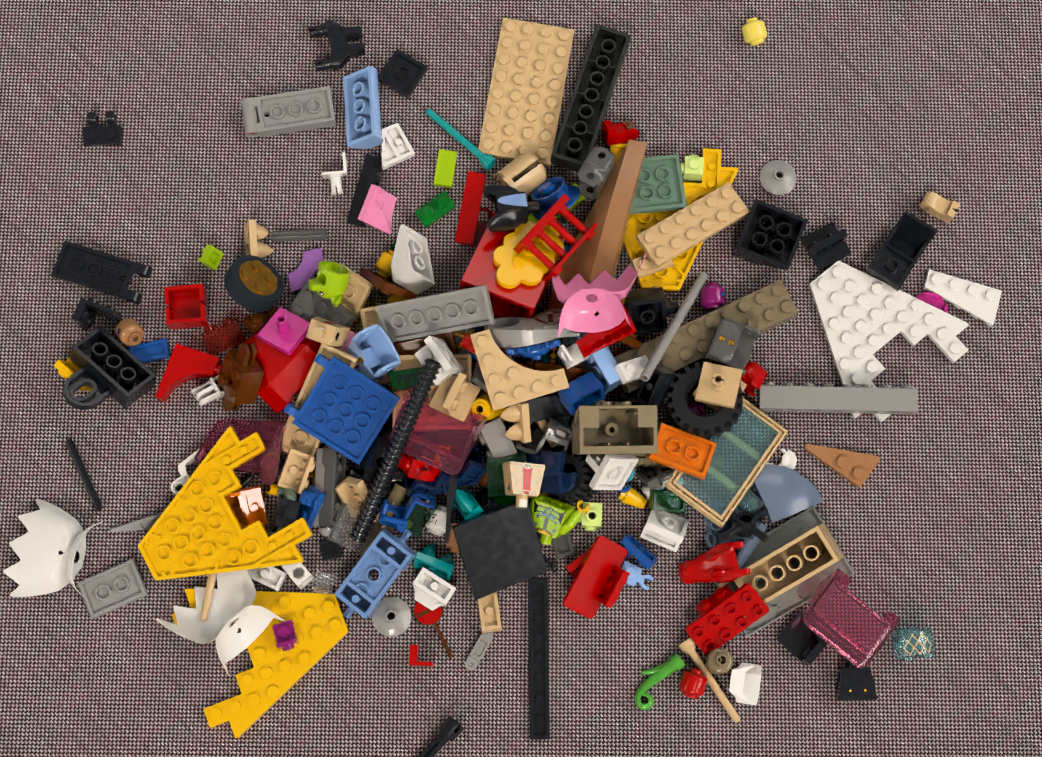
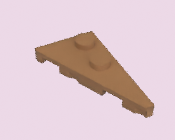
(850, 465)

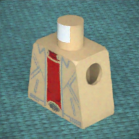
(326, 331)
(522, 481)

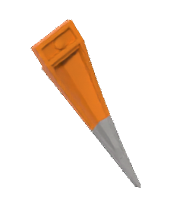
(246, 504)

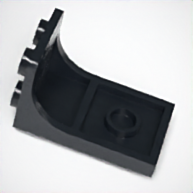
(901, 250)

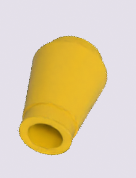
(632, 498)

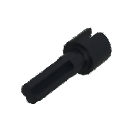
(448, 731)

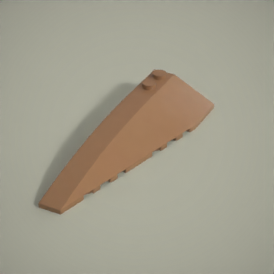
(612, 215)

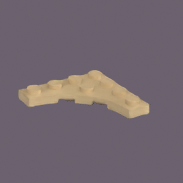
(508, 381)

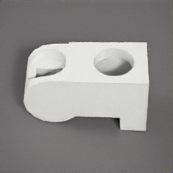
(298, 574)

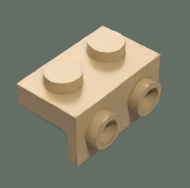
(296, 470)
(352, 492)

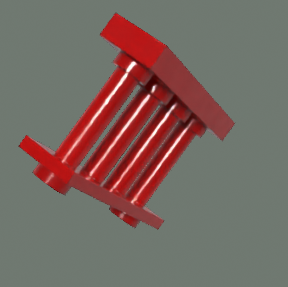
(539, 232)

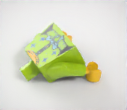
(554, 517)

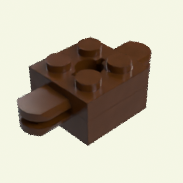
(240, 377)

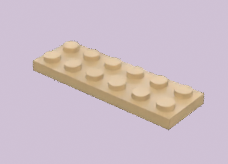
(692, 225)
(293, 435)

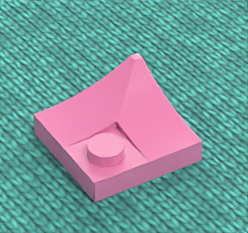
(378, 209)

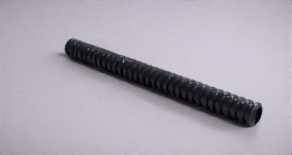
(396, 448)

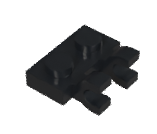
(102, 135)

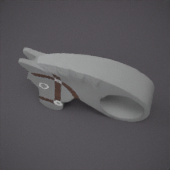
(522, 331)

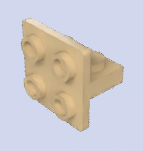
(455, 397)

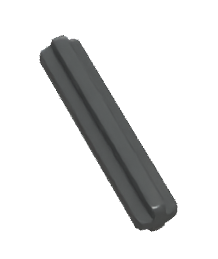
(299, 235)

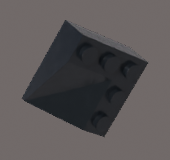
(770, 236)

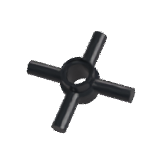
(746, 525)

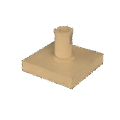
(356, 292)
(719, 385)

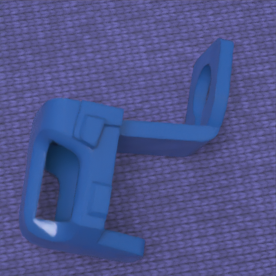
(402, 513)

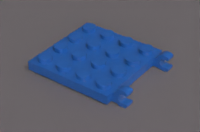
(344, 409)

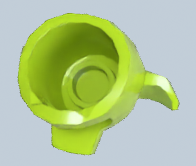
(330, 281)

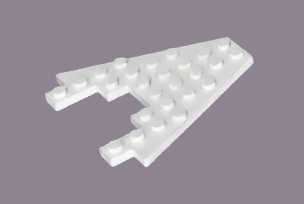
(865, 314)

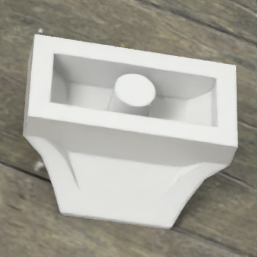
(432, 590)
(746, 683)

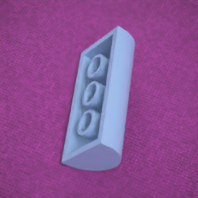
(362, 109)
(603, 366)

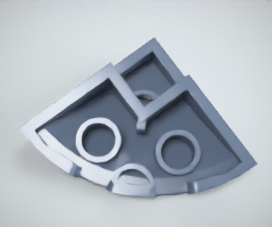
(785, 492)
(714, 533)

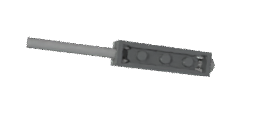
(329, 474)

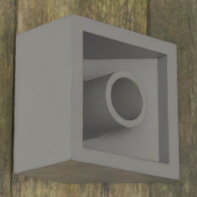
(495, 440)

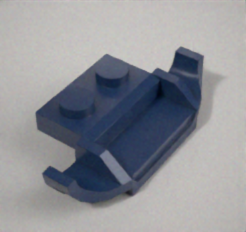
(554, 478)

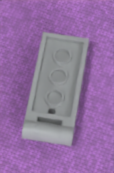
(288, 112)

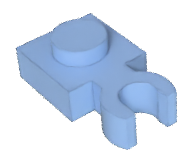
(635, 575)

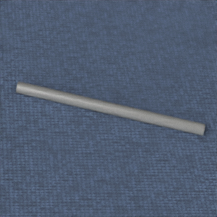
(673, 327)

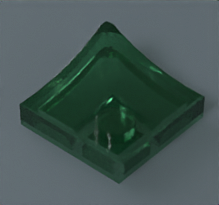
(495, 477)

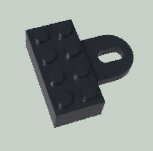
(107, 370)

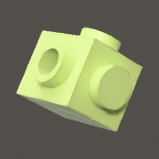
(692, 168)
(593, 518)

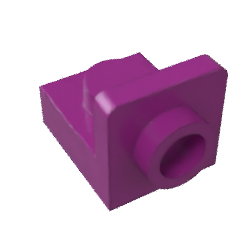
(285, 635)

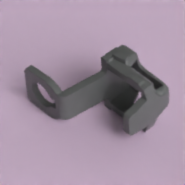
(551, 429)

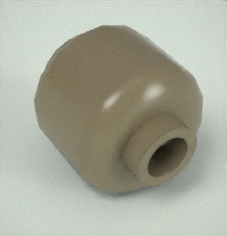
(714, 665)

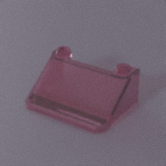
(440, 438)
(266, 462)
(847, 621)

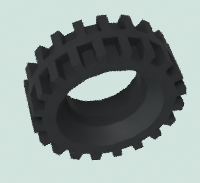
(692, 423)

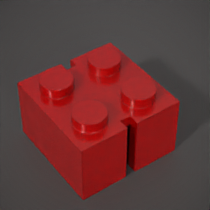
(188, 306)

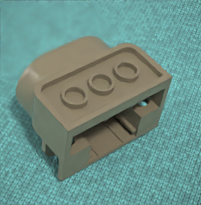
(615, 429)

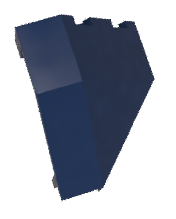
(470, 474)

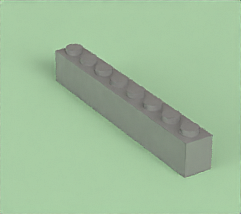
(838, 399)

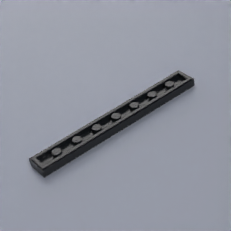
(538, 659)

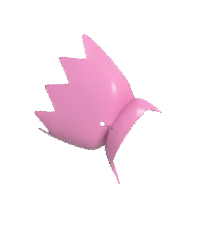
(584, 299)

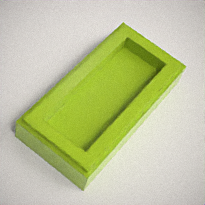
(445, 168)

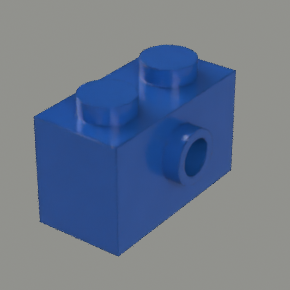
(582, 392)

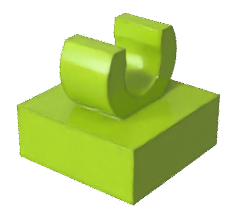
(211, 257)

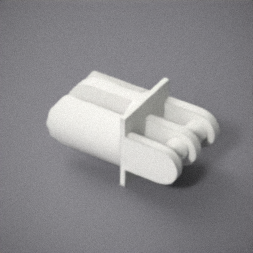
(208, 391)

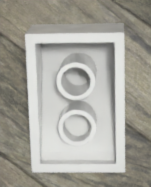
(412, 261)

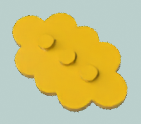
(523, 267)

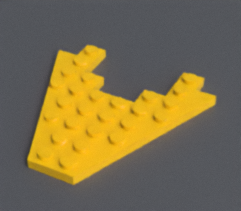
(713, 178)
(201, 531)
(318, 628)

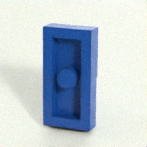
(310, 504)
(643, 556)

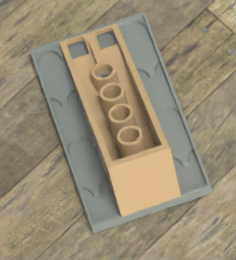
(791, 566)

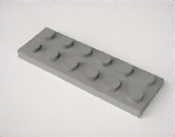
(436, 313)

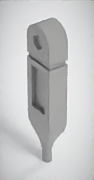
(479, 650)

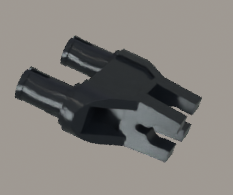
(340, 49)

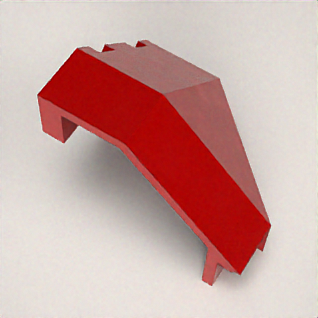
(283, 373)

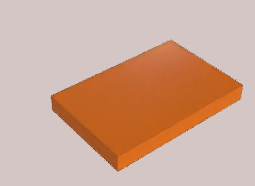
(683, 451)

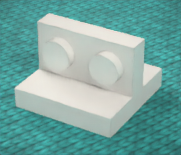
(440, 352)
(610, 470)
(665, 529)

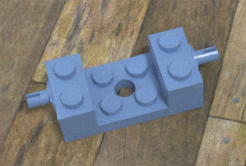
(389, 557)

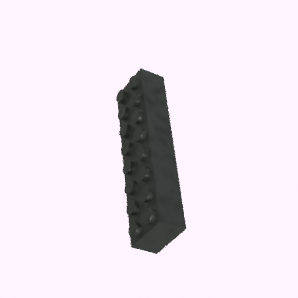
(590, 97)

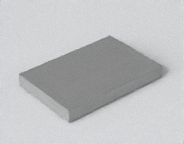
(112, 589)

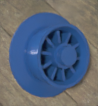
(550, 192)

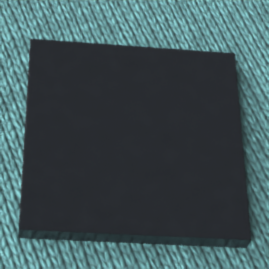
(499, 549)

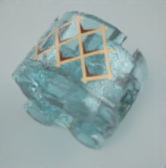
(913, 642)

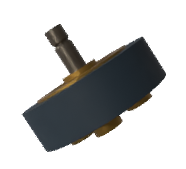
(253, 283)

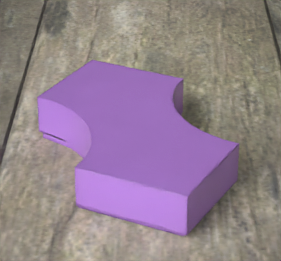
(306, 269)

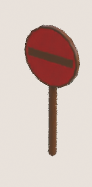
(428, 617)

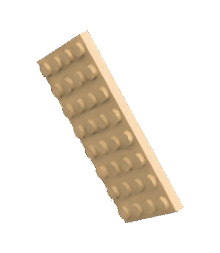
(526, 90)

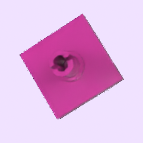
(284, 331)

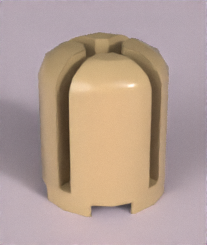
(515, 174)

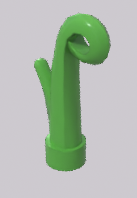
(656, 675)

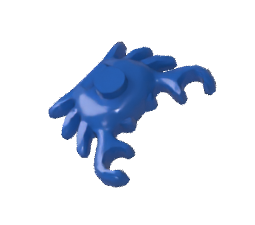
(535, 351)

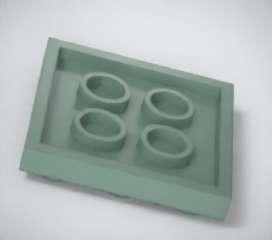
(659, 186)

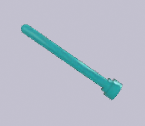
(487, 161)

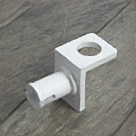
(335, 177)
(571, 355)

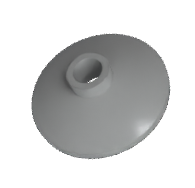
(776, 185)
(396, 626)

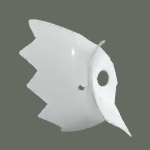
(40, 565)
(229, 604)

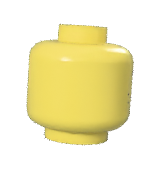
(754, 31)

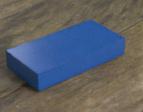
(151, 351)

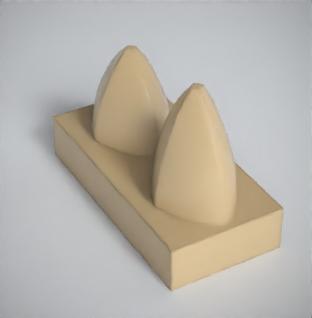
(252, 233)
(519, 415)

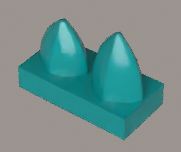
(467, 504)
(440, 567)

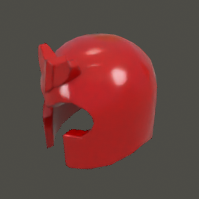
(753, 377)

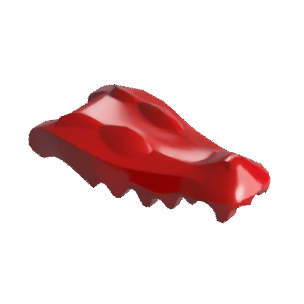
(714, 565)

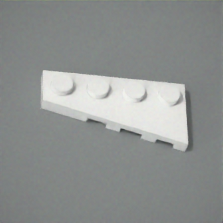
(966, 295)

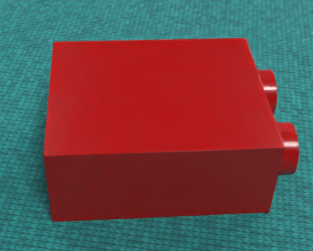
(515, 302)

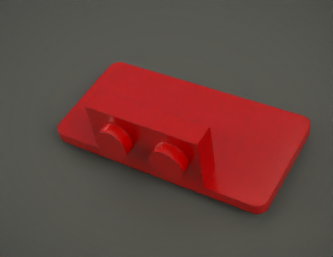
(598, 578)
(725, 616)

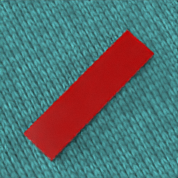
(470, 208)

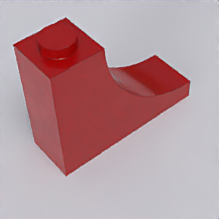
(596, 341)
(184, 366)

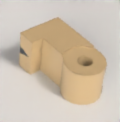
(939, 207)

